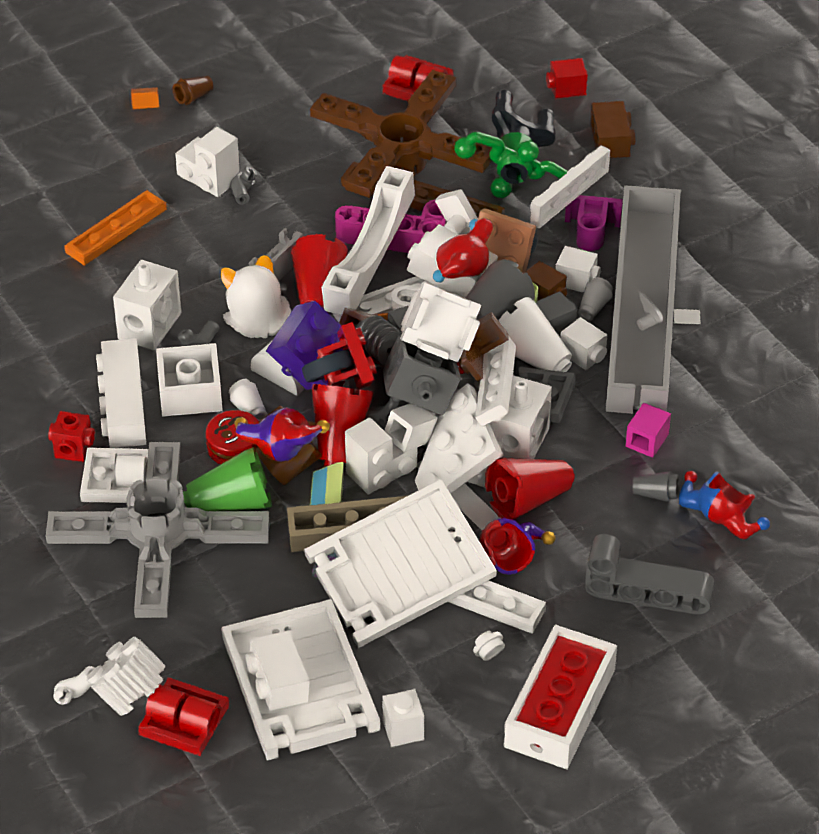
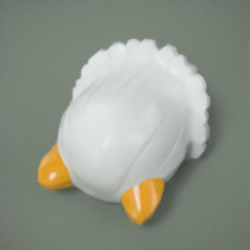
(255, 300)

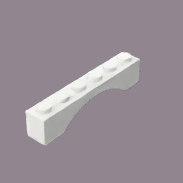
(351, 277)

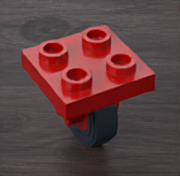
(352, 357)

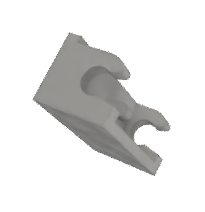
(281, 254)

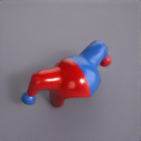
(721, 504)

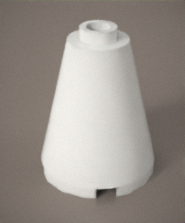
(535, 337)

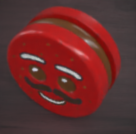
(222, 438)

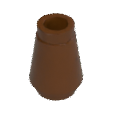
(191, 89)

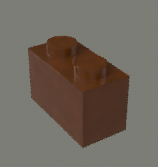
(612, 127)

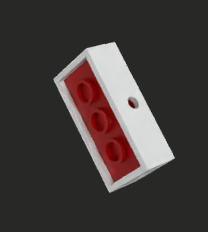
(560, 696)

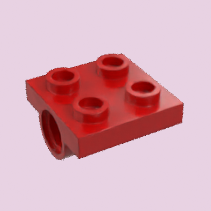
(408, 74)
(183, 715)

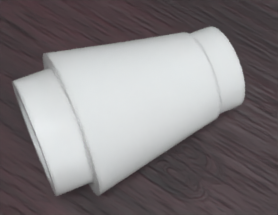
(247, 398)

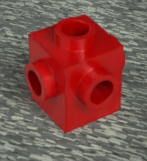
(71, 436)

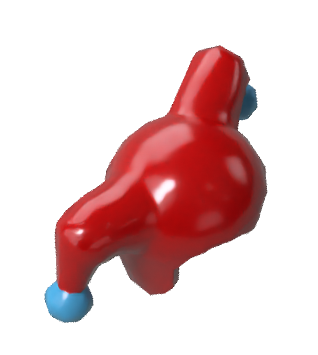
(464, 253)

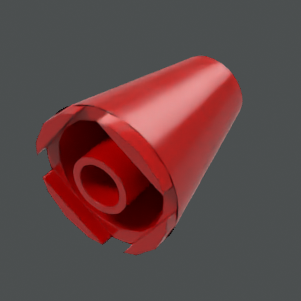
(312, 263)
(342, 410)
(525, 484)

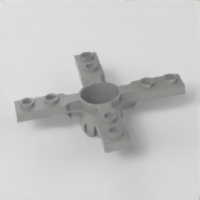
(151, 534)

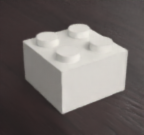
(189, 379)

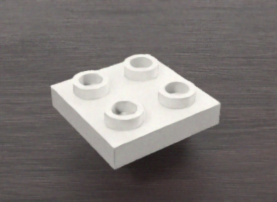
(111, 473)

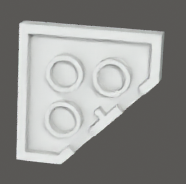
(458, 444)

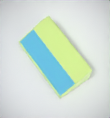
(327, 484)

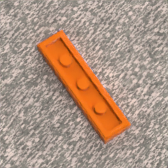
(115, 227)

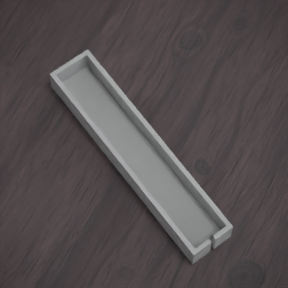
(646, 264)

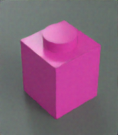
(648, 430)

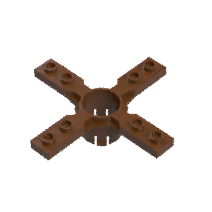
(386, 133)

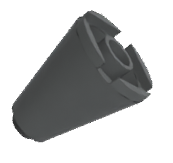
(501, 288)

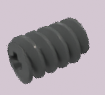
(379, 337)

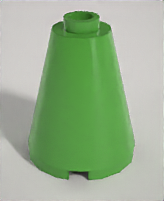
(231, 486)

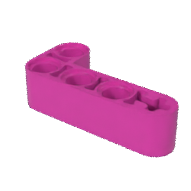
(351, 219)

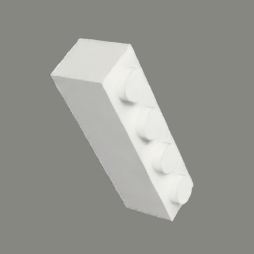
(122, 393)

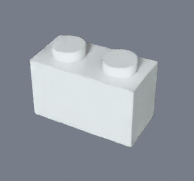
(278, 670)

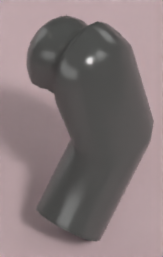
(242, 183)
(205, 336)

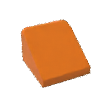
(145, 98)

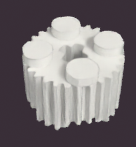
(126, 675)

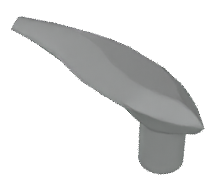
(653, 314)

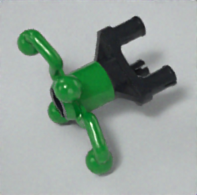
(515, 146)

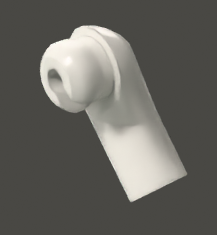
(72, 687)

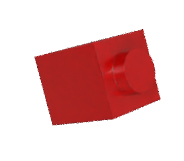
(567, 78)

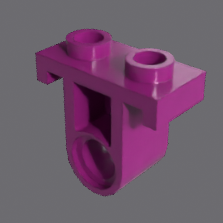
(592, 217)

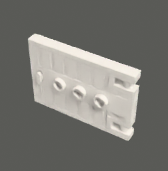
(400, 562)
(333, 673)

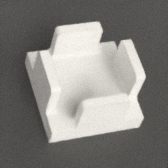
(441, 322)

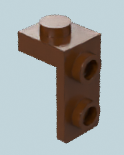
(488, 336)

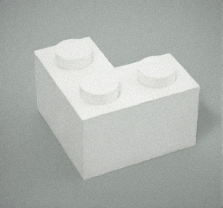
(210, 161)
(373, 457)

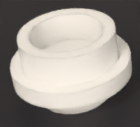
(488, 645)

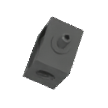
(420, 377)

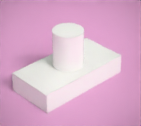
(456, 211)

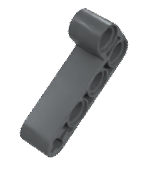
(645, 582)

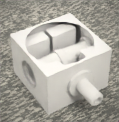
(147, 304)
(526, 420)

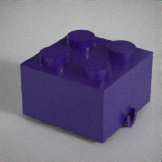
(300, 338)

